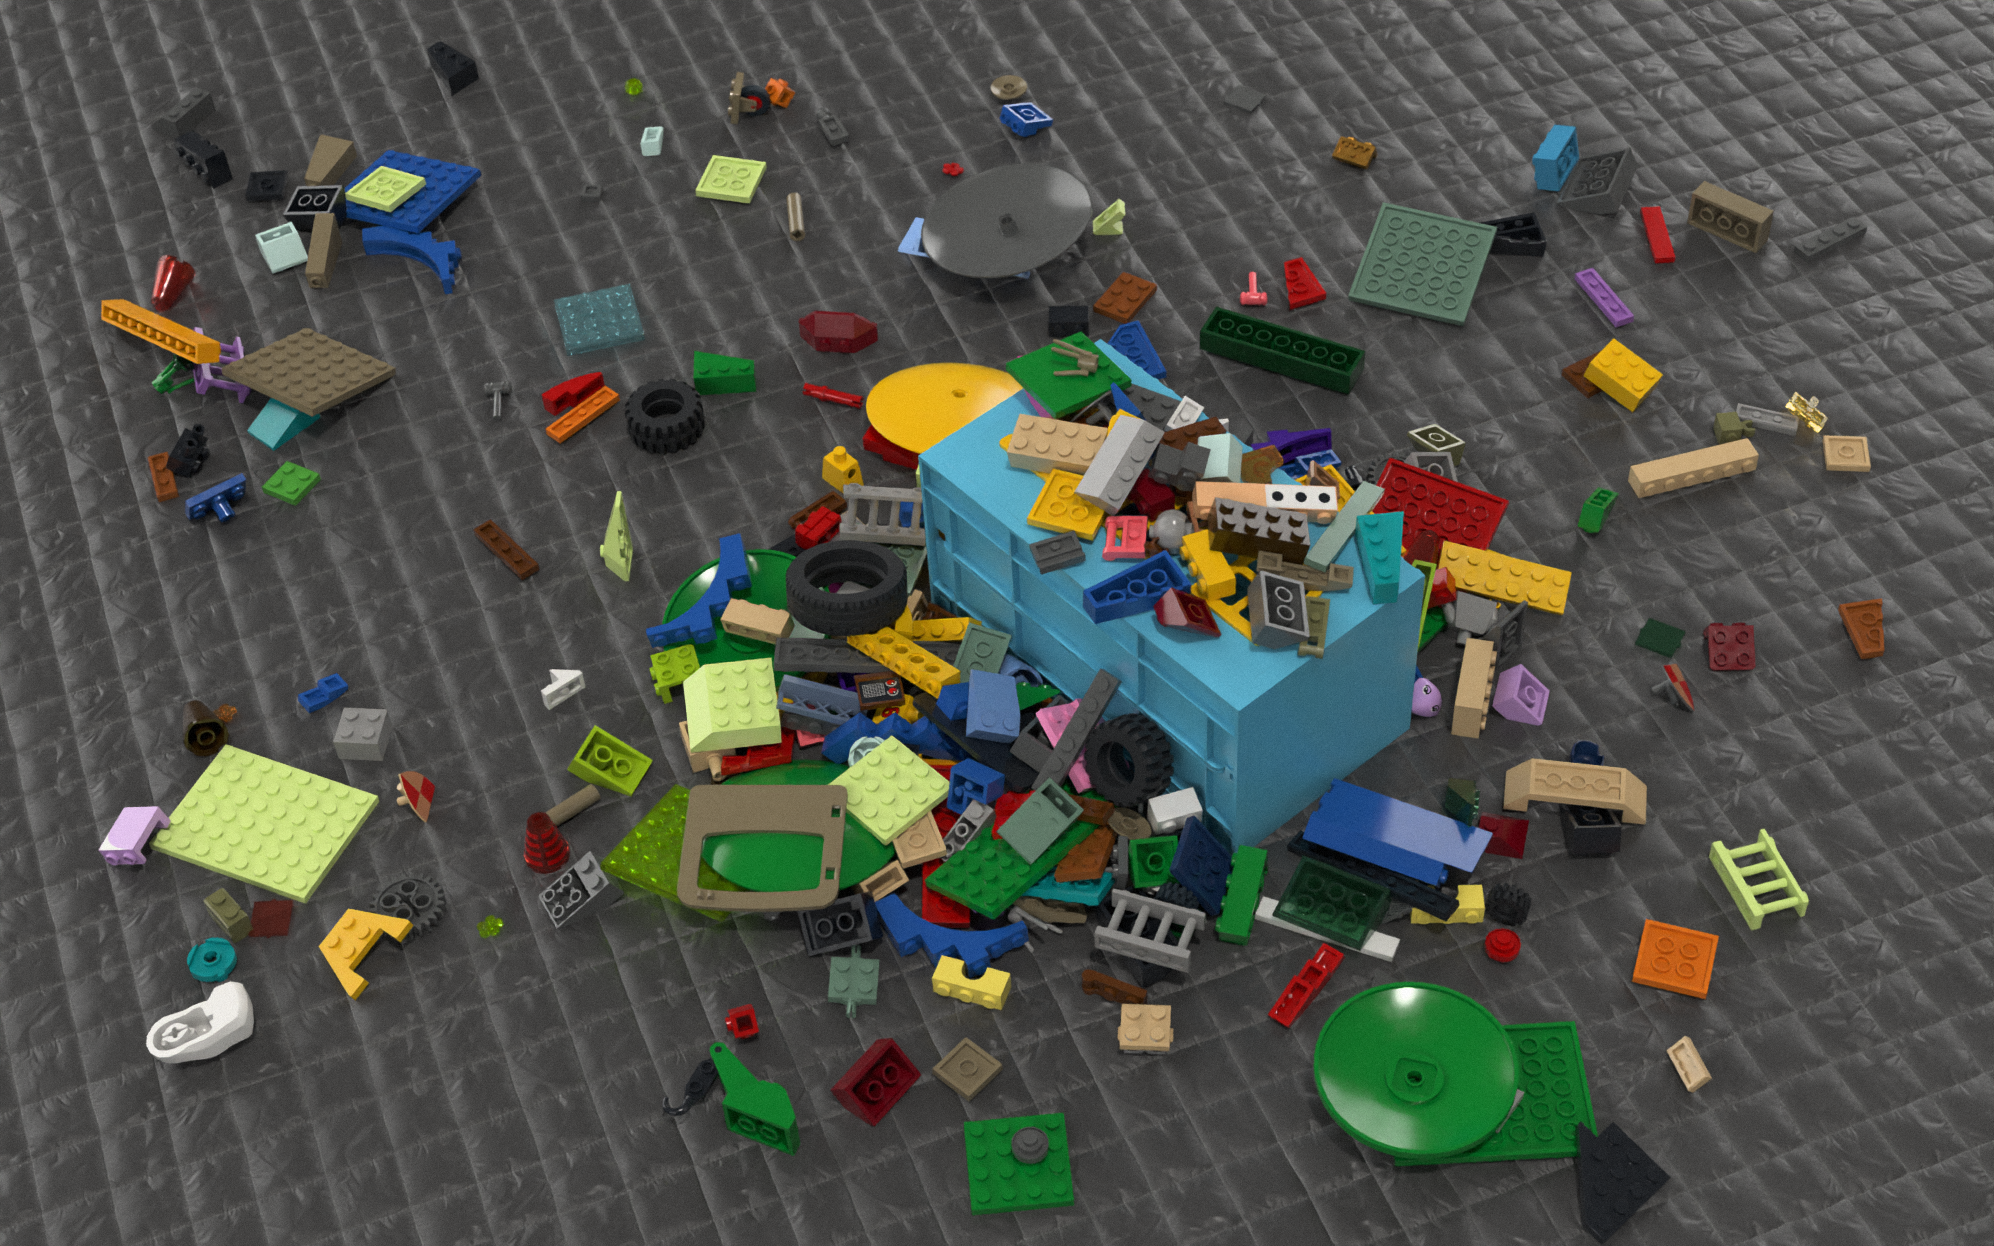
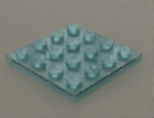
(599, 319)

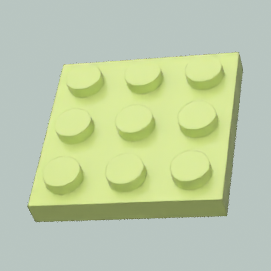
(731, 179)
(385, 189)

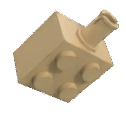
(705, 759)

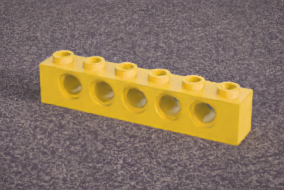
(907, 659)

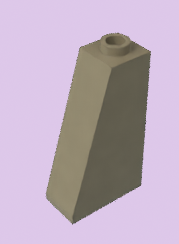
(329, 161)
(323, 250)

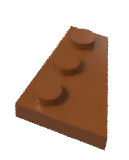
(1865, 626)

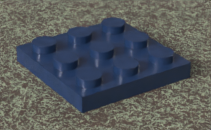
(1202, 865)

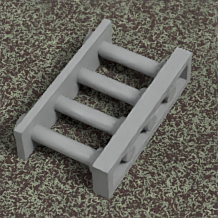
(882, 534)
(1144, 949)

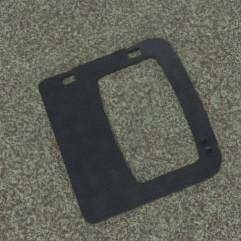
(990, 753)

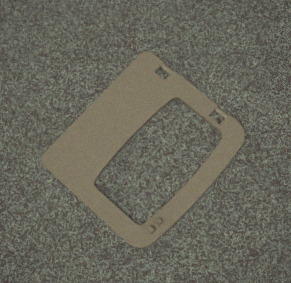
(763, 809)

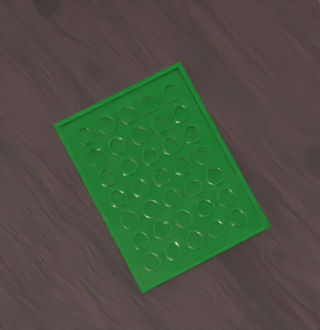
(1552, 1102)

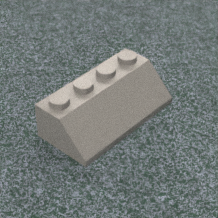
(1119, 463)

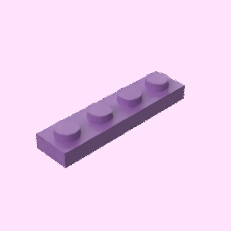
(1604, 297)

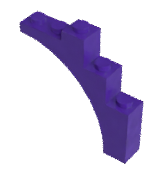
(1297, 443)

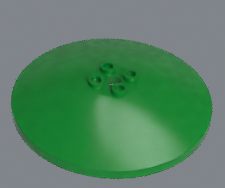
(768, 588)
(1421, 1032)

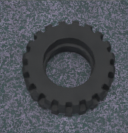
(666, 433)
(1149, 754)

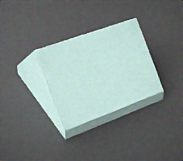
(1224, 458)

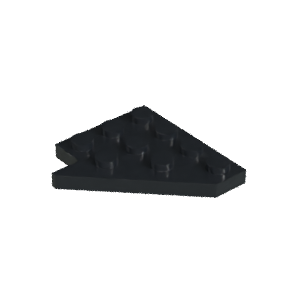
(1613, 1179)

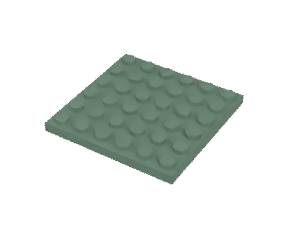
(1423, 264)

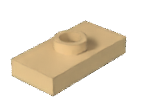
(1689, 1064)

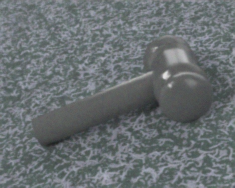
(497, 389)

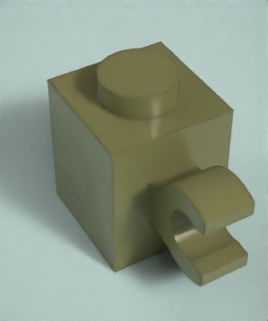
(1729, 428)

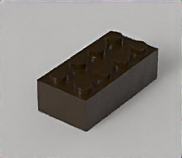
(1252, 528)

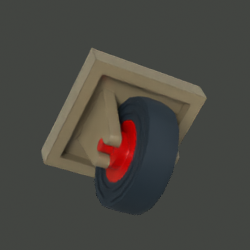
(748, 99)

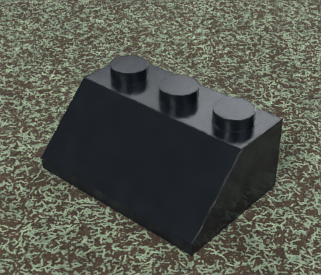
(315, 199)

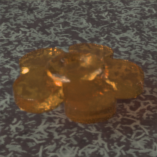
(225, 712)

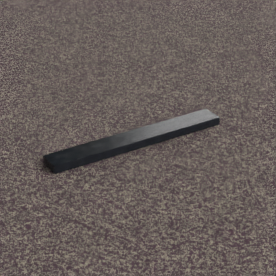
(1401, 887)

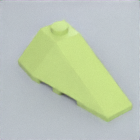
(617, 543)

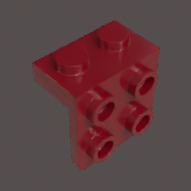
(1730, 646)

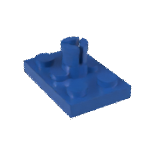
(217, 499)

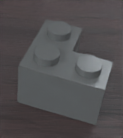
(1179, 466)

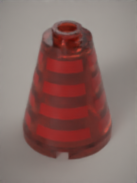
(544, 845)

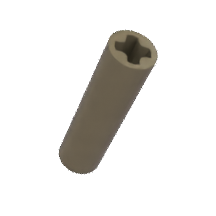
(795, 217)
(574, 805)

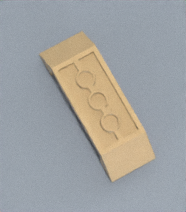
(1577, 786)

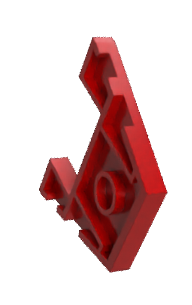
(761, 755)

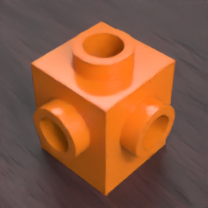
(776, 89)

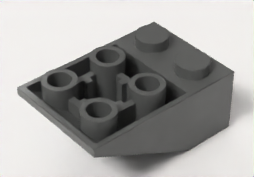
(580, 892)

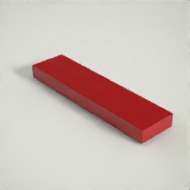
(1657, 234)

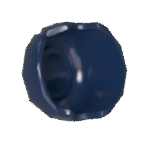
(1586, 753)

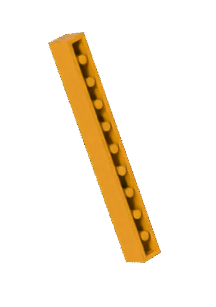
(161, 331)

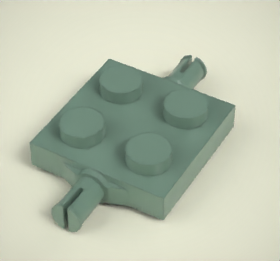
(853, 981)

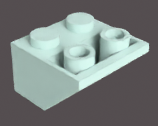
(281, 247)

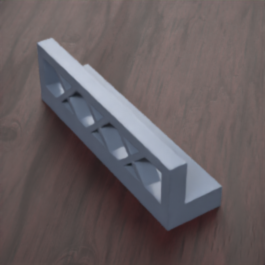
(819, 695)

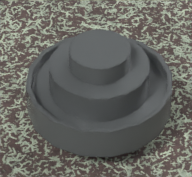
(1030, 1145)

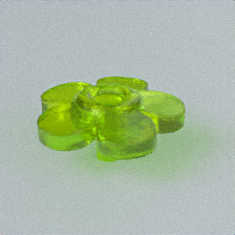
(490, 926)

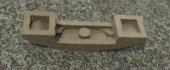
(1335, 578)

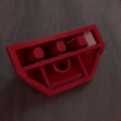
(837, 331)

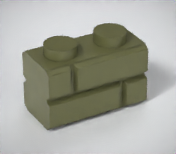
(228, 915)

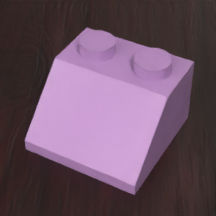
(1520, 696)

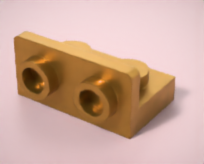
(1354, 152)

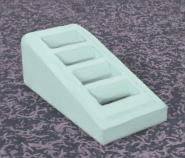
(652, 141)

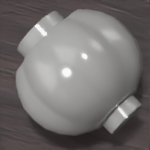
(1170, 528)

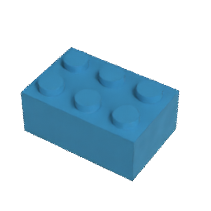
(1556, 158)

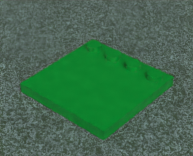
(1065, 393)

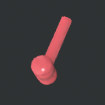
(1252, 296)

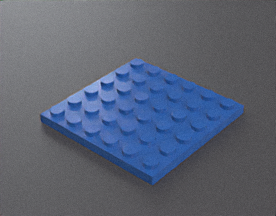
(443, 185)

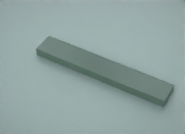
(1343, 526)

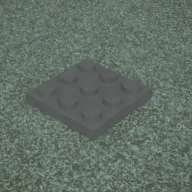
(1154, 406)

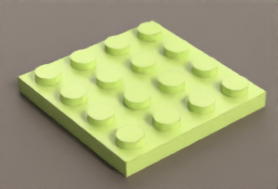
(891, 789)

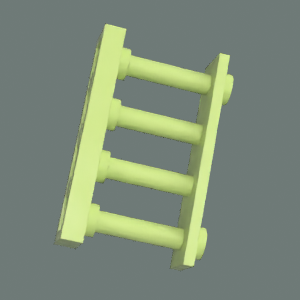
(1743, 893)

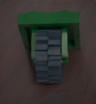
(1180, 897)

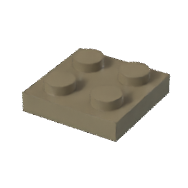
(967, 1069)

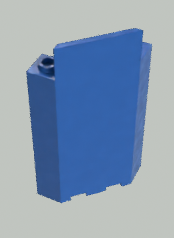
(1394, 834)

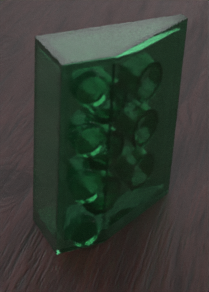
(1333, 903)

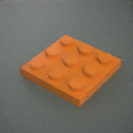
(1675, 959)

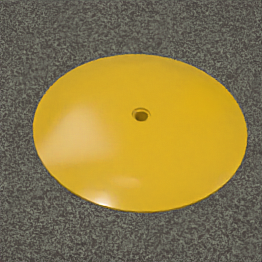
(935, 400)

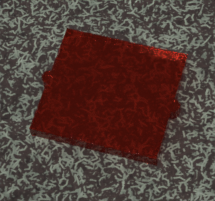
(271, 918)

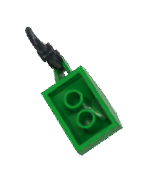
(750, 1107)

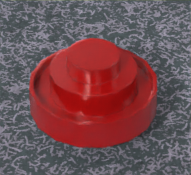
(1502, 945)

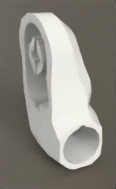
(204, 1027)

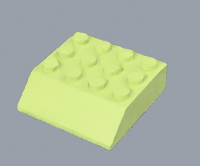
(732, 705)

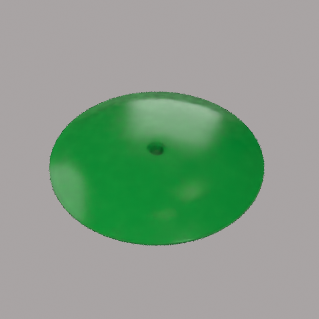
(793, 860)

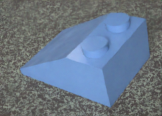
(992, 707)

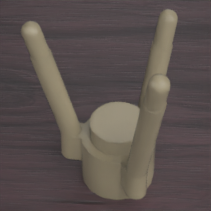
(1086, 360)

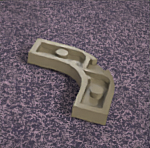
(1052, 910)

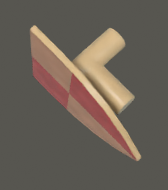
(417, 792)

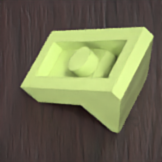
(1110, 220)

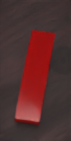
(1306, 986)

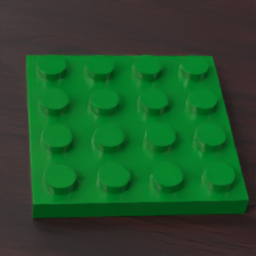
(1003, 1182)

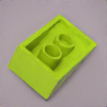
(609, 763)

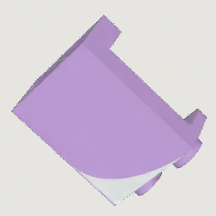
(130, 833)

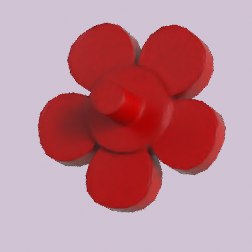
(953, 169)

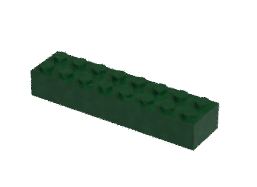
(1282, 350)

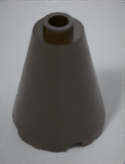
(202, 729)

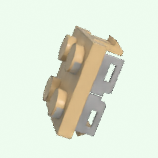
(1145, 1028)

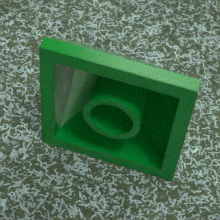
(1150, 860)

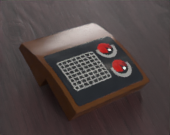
(879, 690)

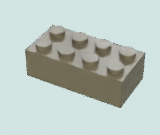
(1730, 217)

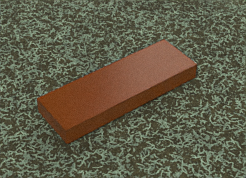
(162, 477)

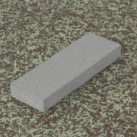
(1768, 419)

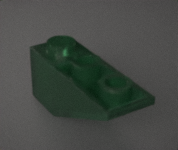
(1463, 799)

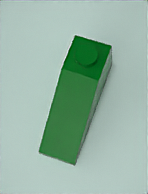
(1597, 509)

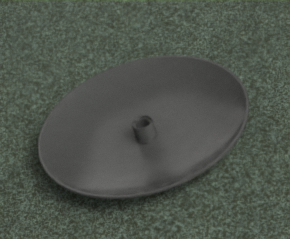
(1006, 220)

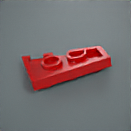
(1302, 284)

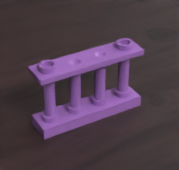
(203, 371)

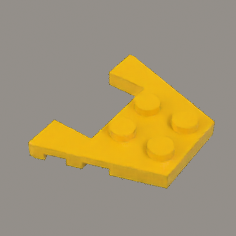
(353, 939)

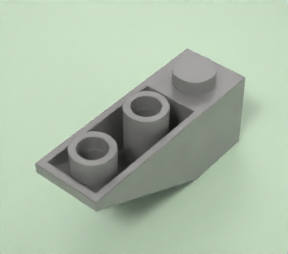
(968, 827)

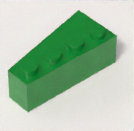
(1243, 897)

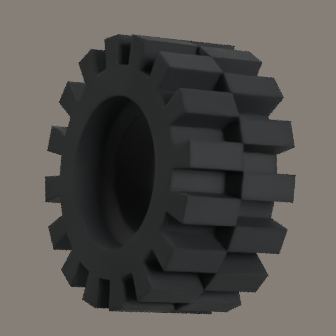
(1508, 904)

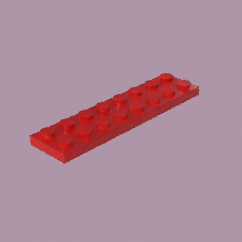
(935, 906)

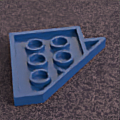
(1134, 344)

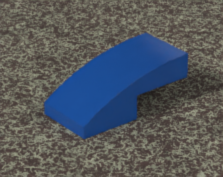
(326, 692)

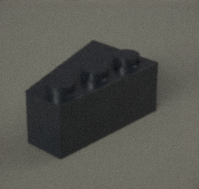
(1518, 236)

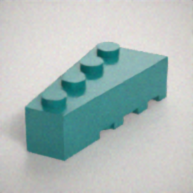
(1380, 552)

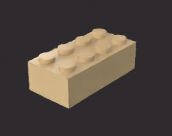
(1056, 444)
(1474, 688)

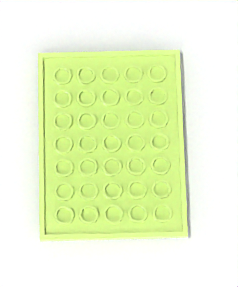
(265, 823)

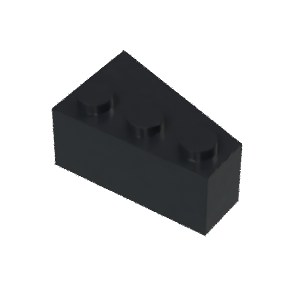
(452, 67)

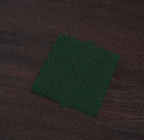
(1660, 638)

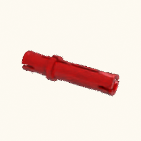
(825, 393)

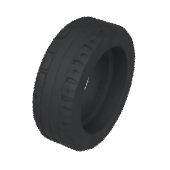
(852, 612)

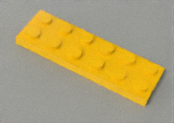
(1506, 577)

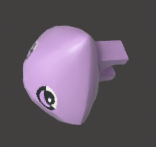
(1426, 698)

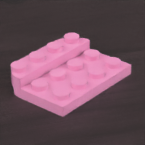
(1054, 722)

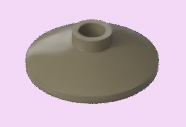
(1008, 87)
(1129, 824)

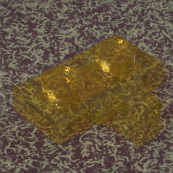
(1806, 411)

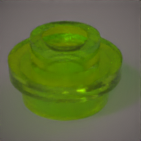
(633, 86)

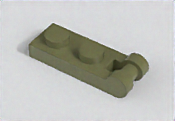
(1317, 621)

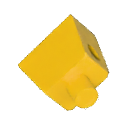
(841, 469)

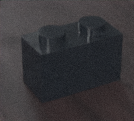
(1068, 320)

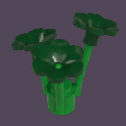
(164, 381)

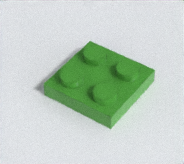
(291, 483)

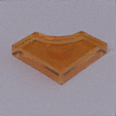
(1260, 464)

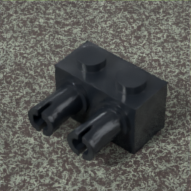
(188, 451)

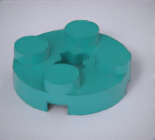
(214, 971)

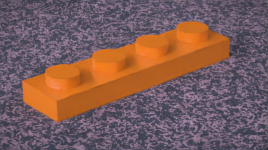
(582, 414)

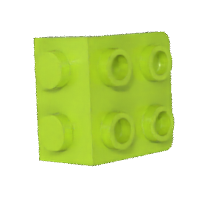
(672, 669)

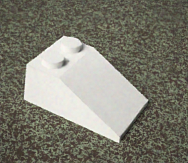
(1171, 810)

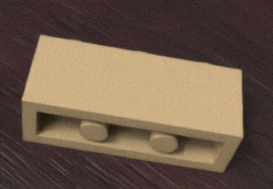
(756, 621)

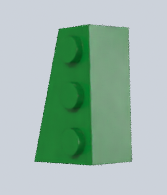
(723, 374)

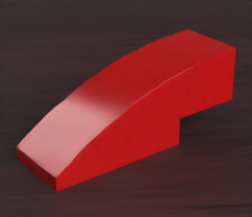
(572, 392)
(891, 452)

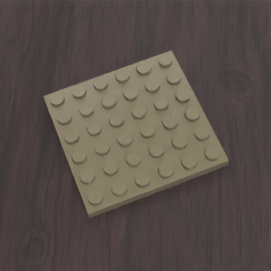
(308, 371)

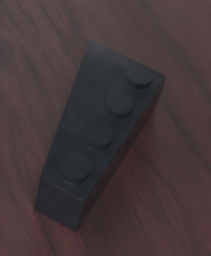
(203, 158)

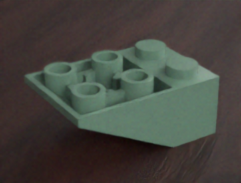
(1040, 821)

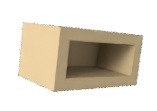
(882, 882)

